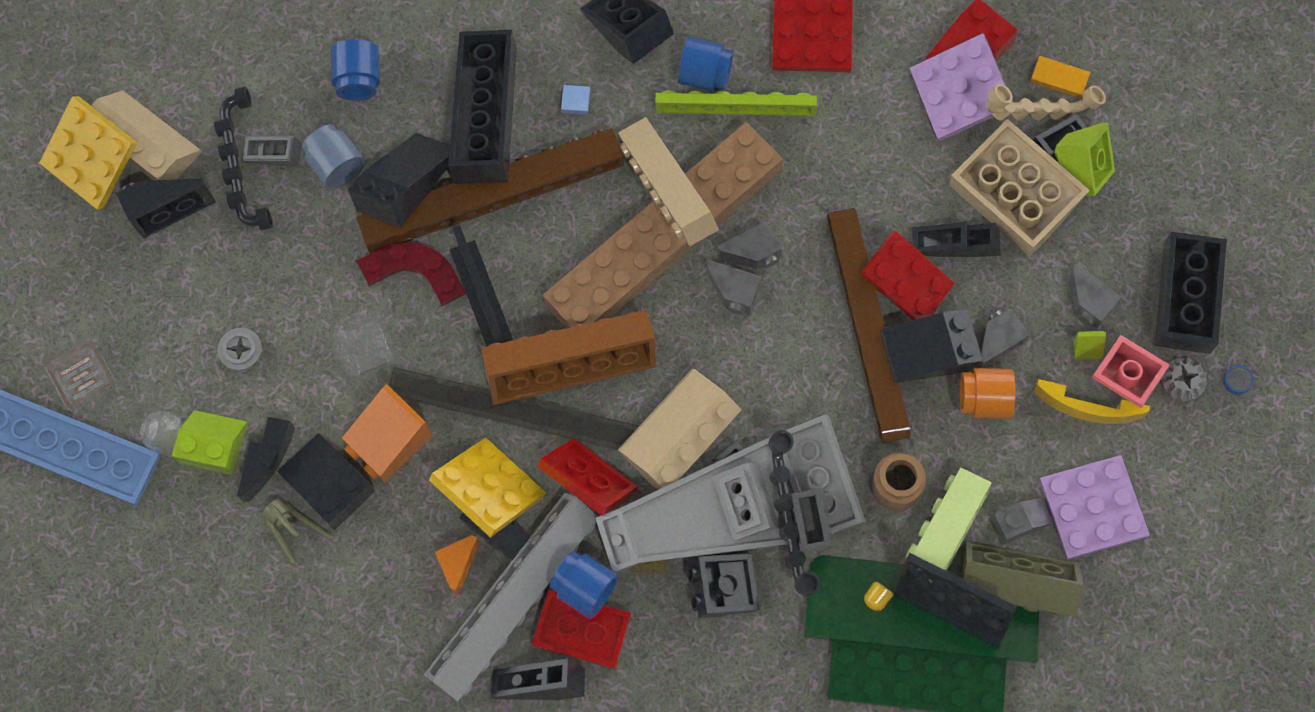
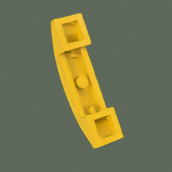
(1054, 396)

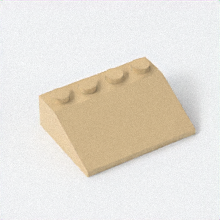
(1018, 187)

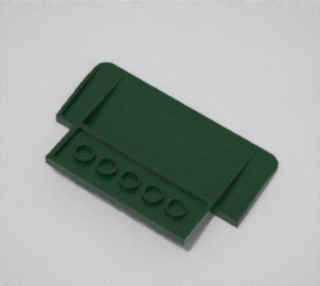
(903, 652)

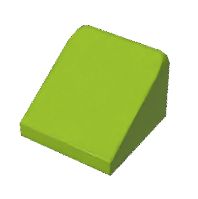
(1089, 345)

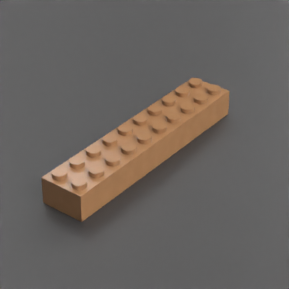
(648, 243)

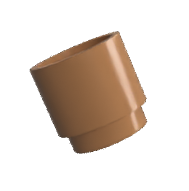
(895, 499)

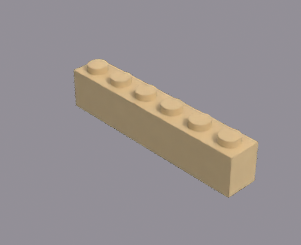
(667, 181)

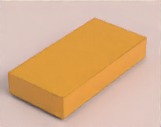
(1060, 77)

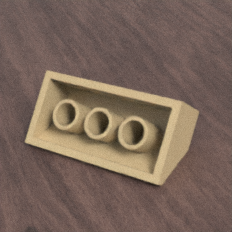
(160, 149)
(679, 430)

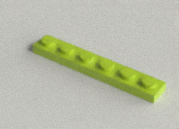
(736, 104)

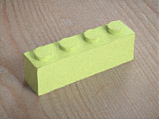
(951, 519)

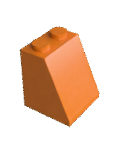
(386, 434)

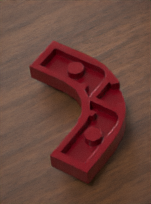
(417, 259)

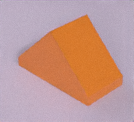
(456, 561)

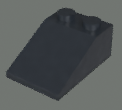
(630, 25)
(161, 203)
(931, 346)
(326, 481)

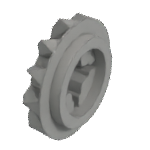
(231, 341)
(1179, 389)

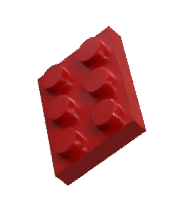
(907, 277)
(587, 476)
(576, 636)

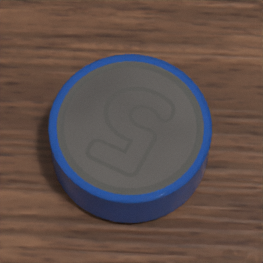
(1238, 380)

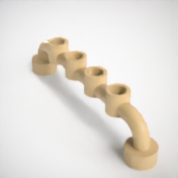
(1001, 104)

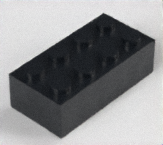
(1191, 292)

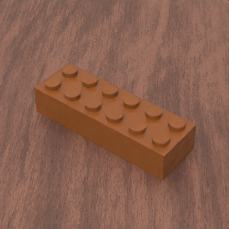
(569, 357)

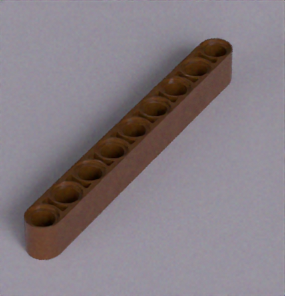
(867, 324)

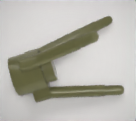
(280, 516)

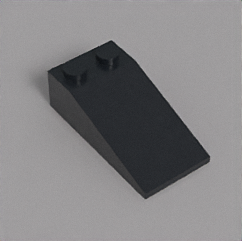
(400, 180)

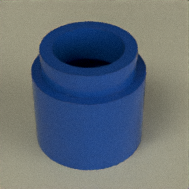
(705, 65)
(355, 69)
(583, 583)

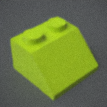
(1088, 156)
(210, 442)

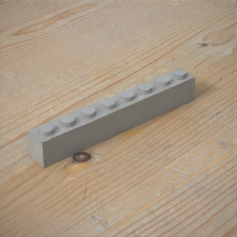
(511, 597)

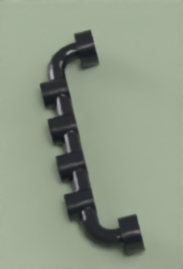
(229, 152)
(805, 582)

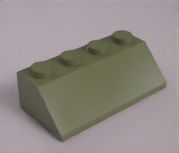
(1024, 578)

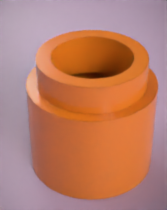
(987, 393)

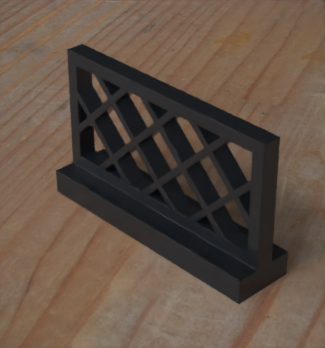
(479, 290)
(954, 600)

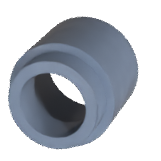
(332, 156)

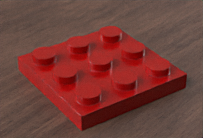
(812, 35)

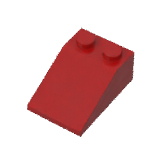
(974, 21)

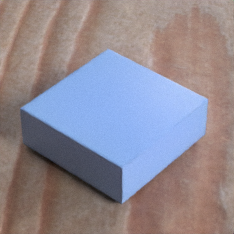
(575, 99)

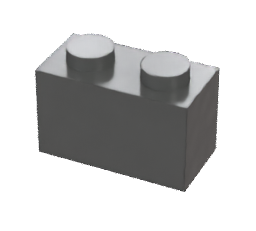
(812, 519)

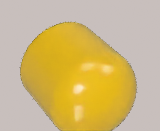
(877, 596)

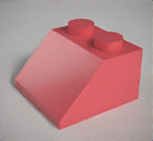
(1130, 371)

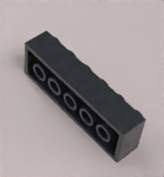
(483, 107)

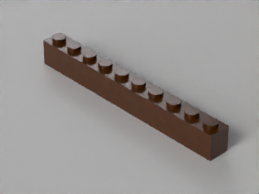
(527, 179)

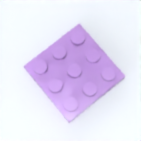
(957, 86)
(1094, 507)

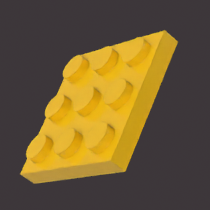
(88, 152)
(487, 486)

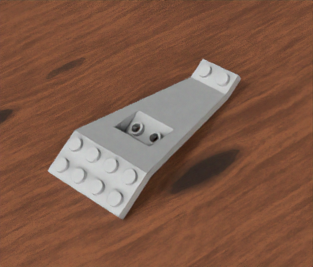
(707, 514)

